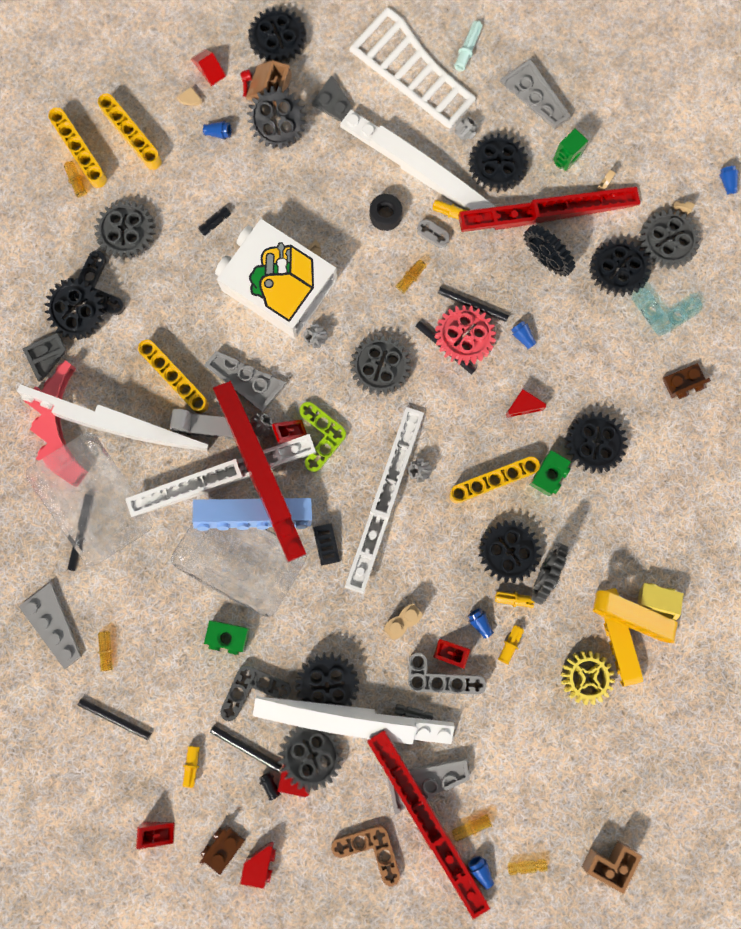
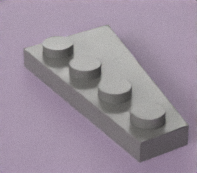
(535, 92)
(250, 383)
(51, 624)
(434, 779)

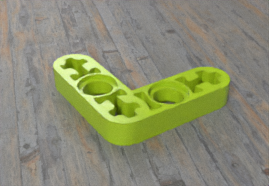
(327, 439)

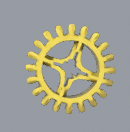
(600, 689)

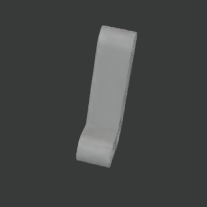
(198, 424)
(447, 679)

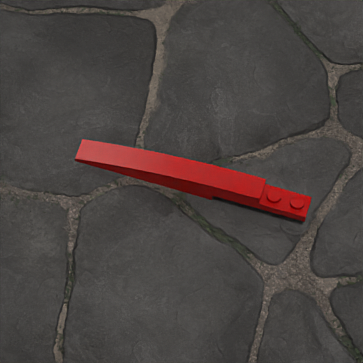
(548, 209)
(260, 471)
(428, 824)

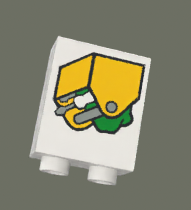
(276, 277)

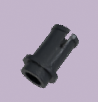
(269, 786)

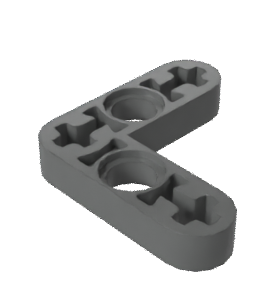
(254, 683)

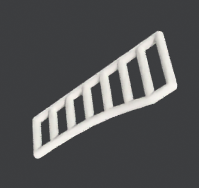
(420, 52)

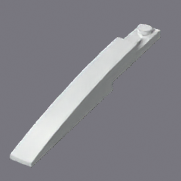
(414, 162)
(110, 421)
(215, 477)
(384, 501)
(352, 721)

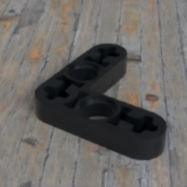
(100, 266)

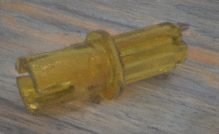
(75, 179)
(410, 276)
(105, 651)
(471, 827)

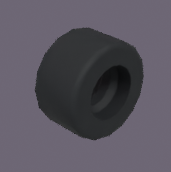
(384, 223)

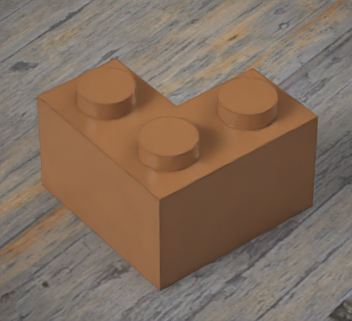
(616, 869)

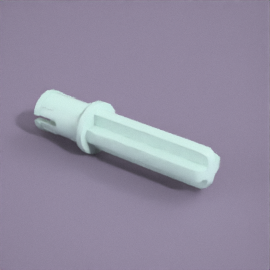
(466, 50)

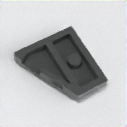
(332, 100)
(45, 355)

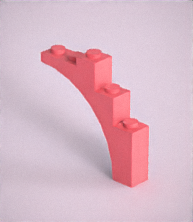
(48, 425)

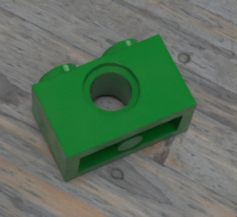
(570, 150)
(555, 463)
(217, 629)

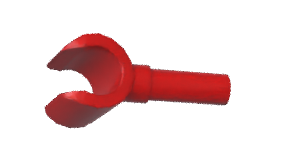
(246, 76)

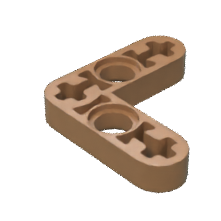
(370, 843)

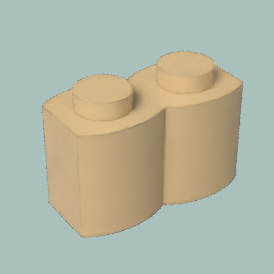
(398, 625)

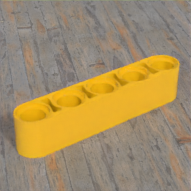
(125, 125)
(73, 141)
(167, 370)
(501, 474)
(635, 616)
(623, 650)

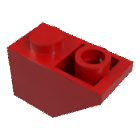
(256, 867)

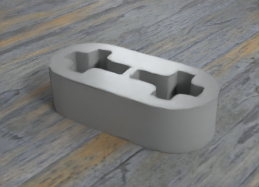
(430, 237)

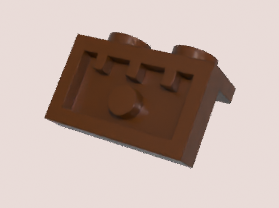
(685, 380)
(223, 849)

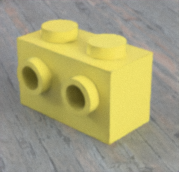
(661, 600)

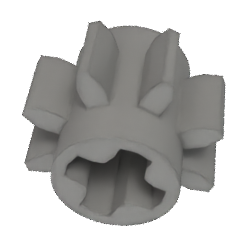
(465, 128)
(315, 336)
(261, 424)
(420, 470)

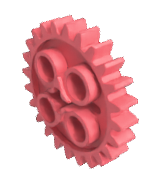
(478, 345)

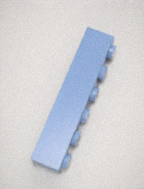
(245, 513)

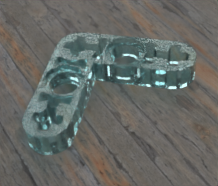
(660, 315)

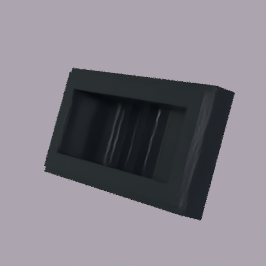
(321, 528)

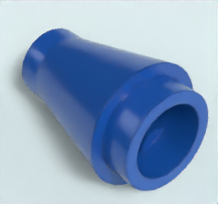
(218, 129)
(729, 178)
(523, 334)
(480, 622)
(479, 869)

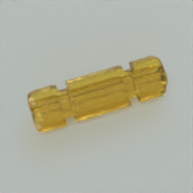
(527, 867)

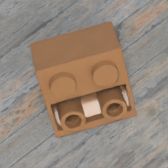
(268, 75)

